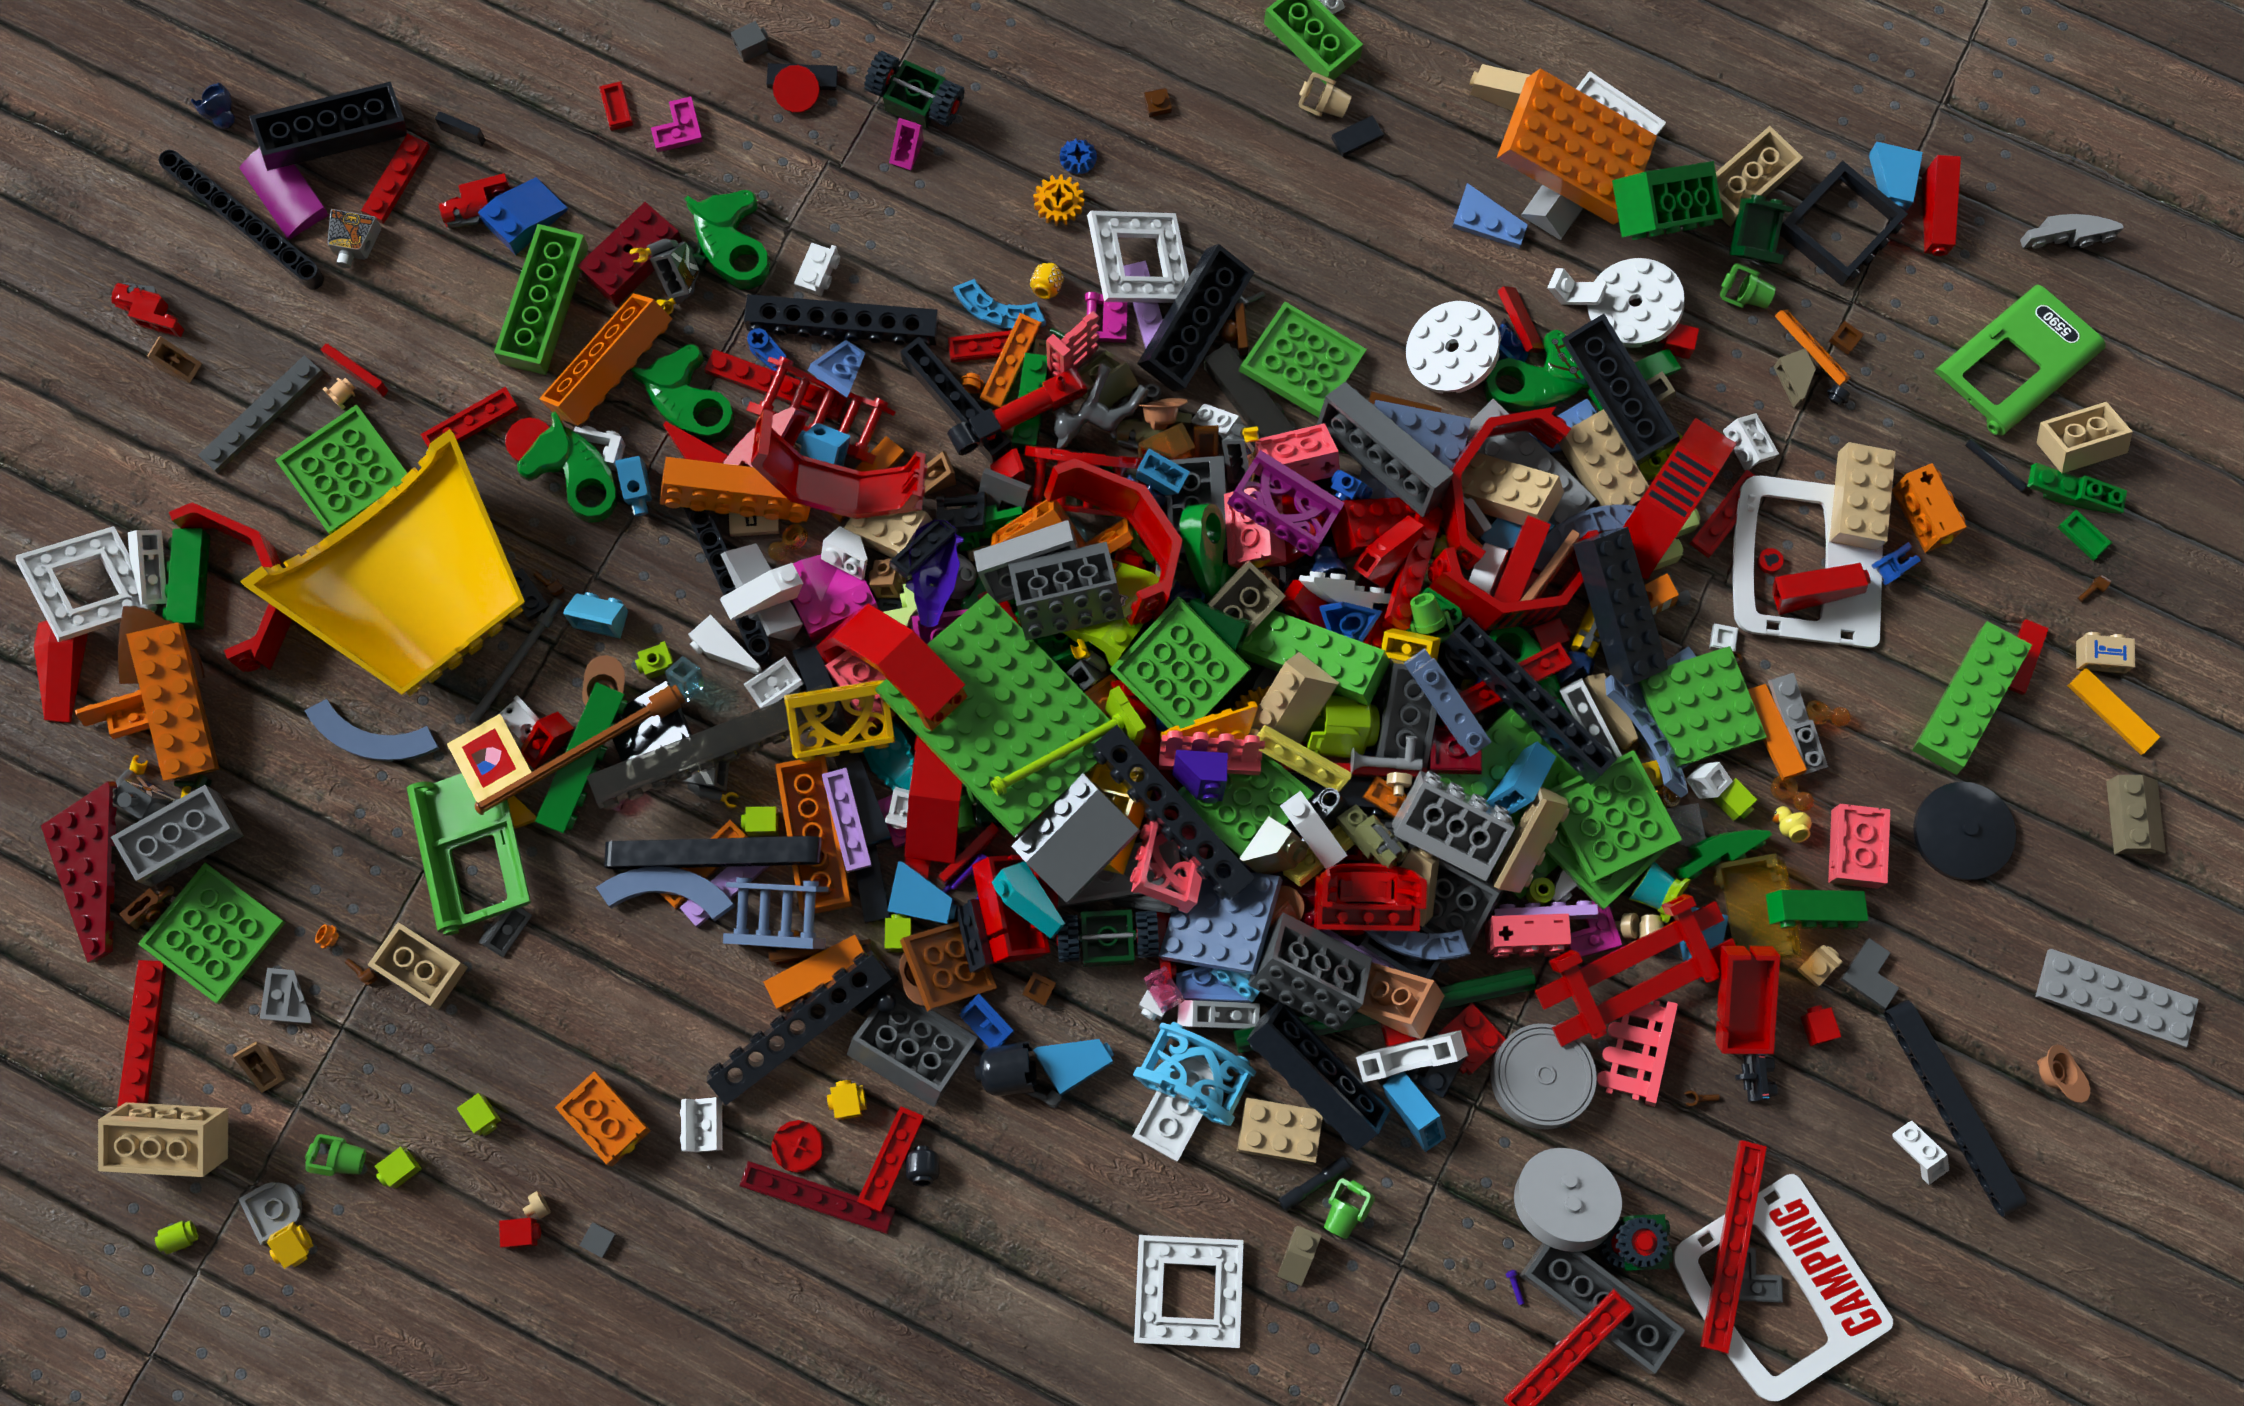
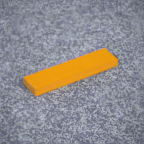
(2113, 711)

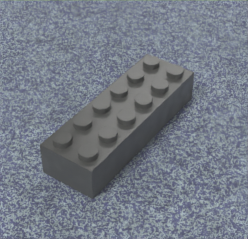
(1385, 449)
(1581, 1284)

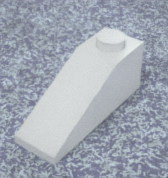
(148, 565)
(763, 592)
(721, 646)
(1313, 830)
(1218, 1014)

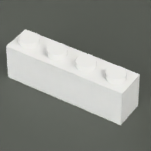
(1587, 714)

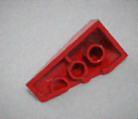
(58, 672)

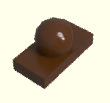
(1236, 330)
(1206, 441)
(790, 955)

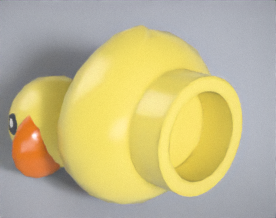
(1794, 825)

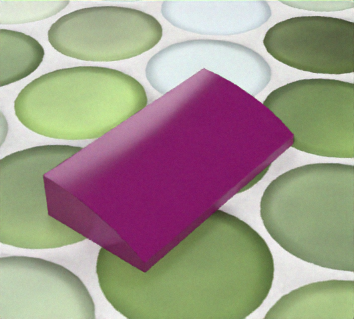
(284, 195)

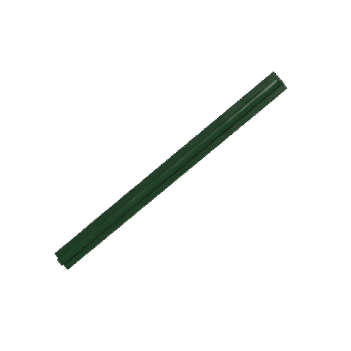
(1454, 995)

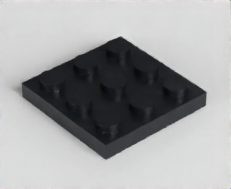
(651, 732)

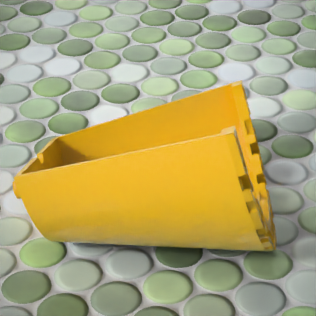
(405, 578)

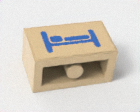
(2105, 653)

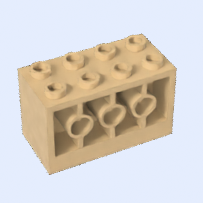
(163, 1139)

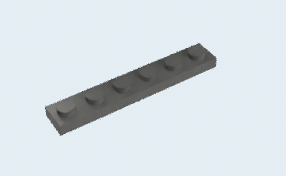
(260, 414)

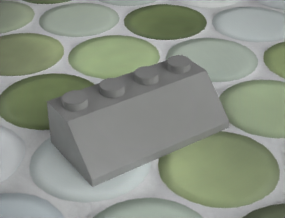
(994, 560)

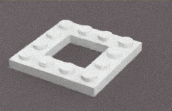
(1116, 287)
(39, 569)
(1216, 1332)

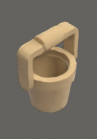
(1331, 100)

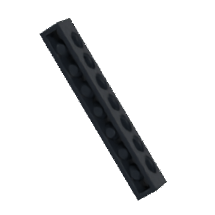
(832, 311)
(1530, 701)
(1118, 741)
(730, 1088)

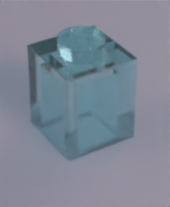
(686, 676)

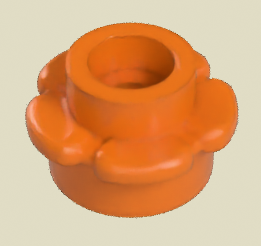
(972, 383)
(326, 936)

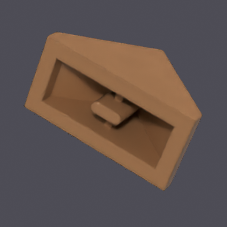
(173, 360)
(939, 474)
(259, 1065)

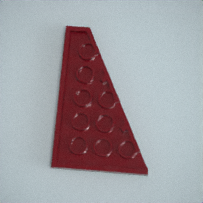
(82, 858)

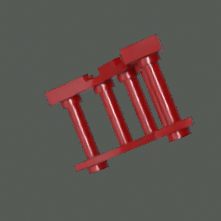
(857, 451)
(1042, 456)

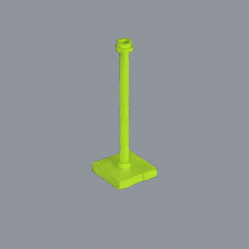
(1120, 713)

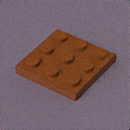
(942, 967)

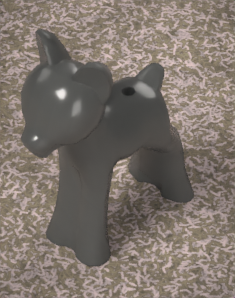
(1069, 425)

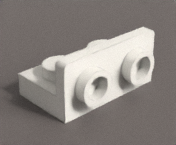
(817, 268)
(1752, 441)

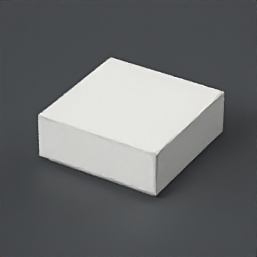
(1723, 636)

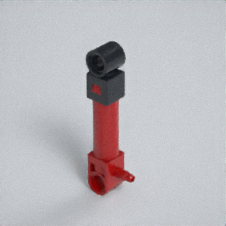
(990, 424)

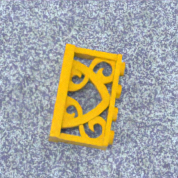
(809, 702)

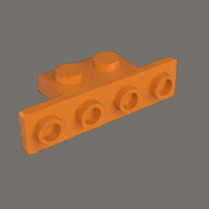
(123, 714)

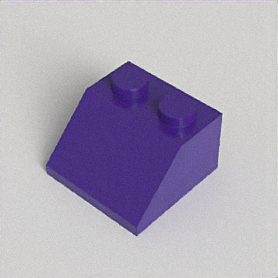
(1202, 773)

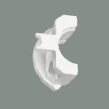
(520, 719)

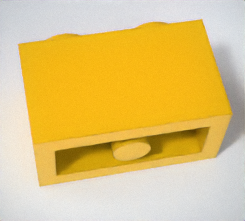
(1405, 644)

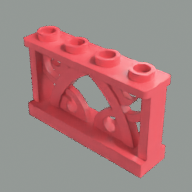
(1188, 886)

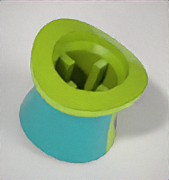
(1658, 888)

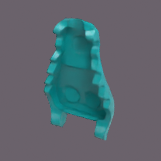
(894, 762)

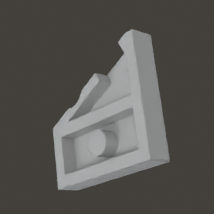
(284, 998)

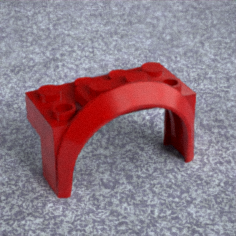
(1369, 884)

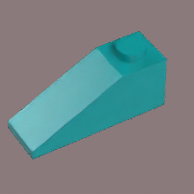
(1026, 897)

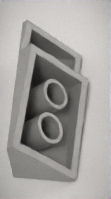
(1552, 212)
(744, 566)

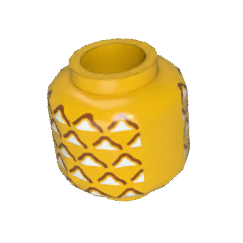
(1046, 280)

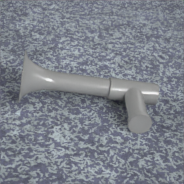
(1406, 763)

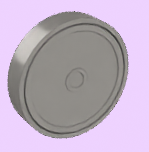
(1540, 1079)
(1567, 1199)

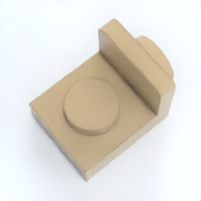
(1820, 965)

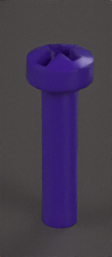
(1512, 1275)

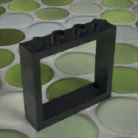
(1819, 254)

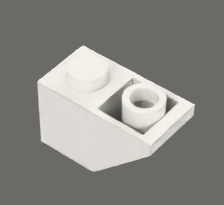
(845, 552)

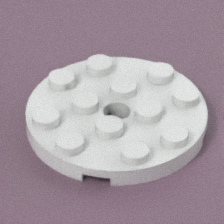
(1660, 296)
(1456, 370)

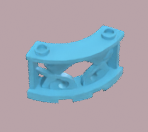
(1208, 1105)

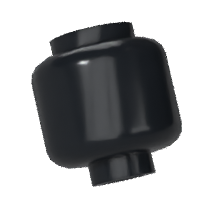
(922, 1166)

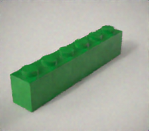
(570, 781)

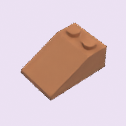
(1401, 1000)

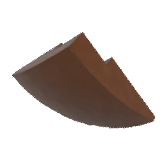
(139, 619)

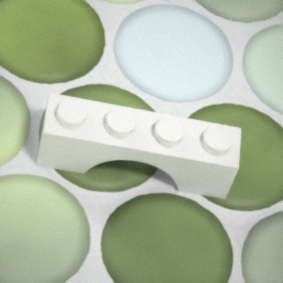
(1412, 1055)

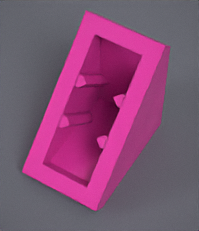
(906, 144)

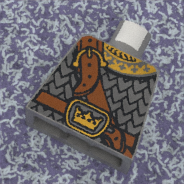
(351, 236)

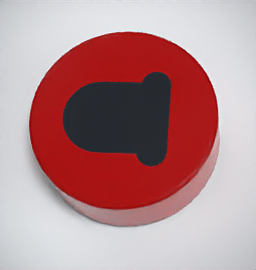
(1770, 560)

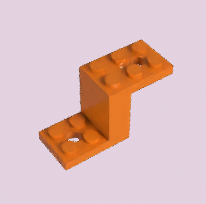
(1051, 513)

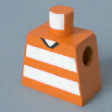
(1661, 594)

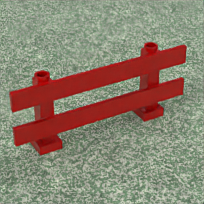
(1576, 980)

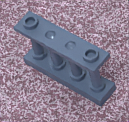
(1447, 702)
(763, 935)

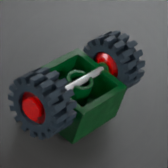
(913, 91)
(1108, 937)
(1638, 1243)

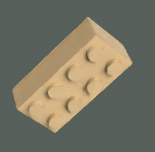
(1755, 171)
(1603, 462)
(1511, 489)
(1862, 496)

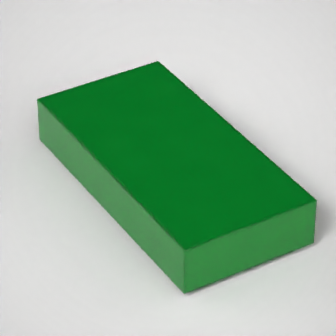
(2084, 535)

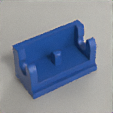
(986, 1022)

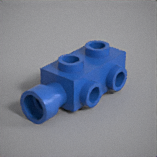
(1349, 487)

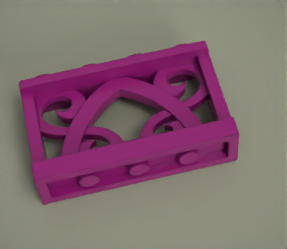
(1285, 526)

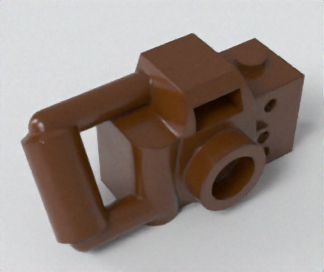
(146, 907)

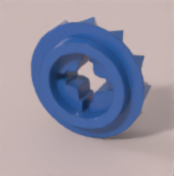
(1087, 159)

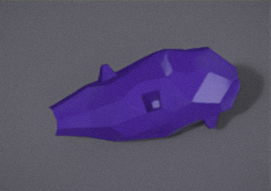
(942, 573)

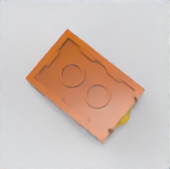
(1929, 507)
(603, 1119)

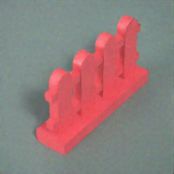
(1073, 348)
(1242, 754)
(1638, 1061)

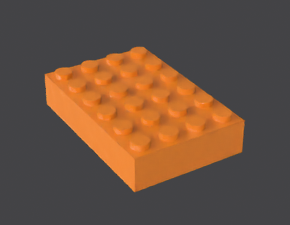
(1573, 143)

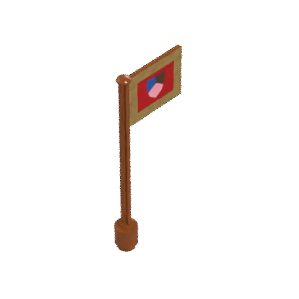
(498, 768)

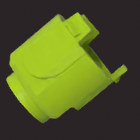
(1344, 726)

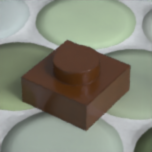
(1157, 102)
(1846, 337)
(1039, 989)

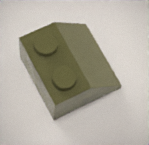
(1118, 383)
(1274, 849)

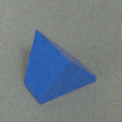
(1510, 344)
(1349, 619)

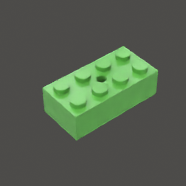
(1314, 36)

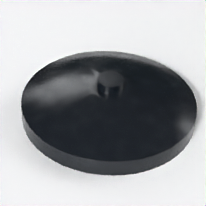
(1964, 831)

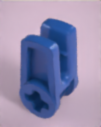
(764, 350)
(1890, 567)

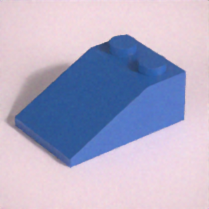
(518, 211)

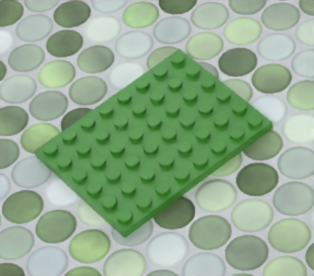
(1012, 715)

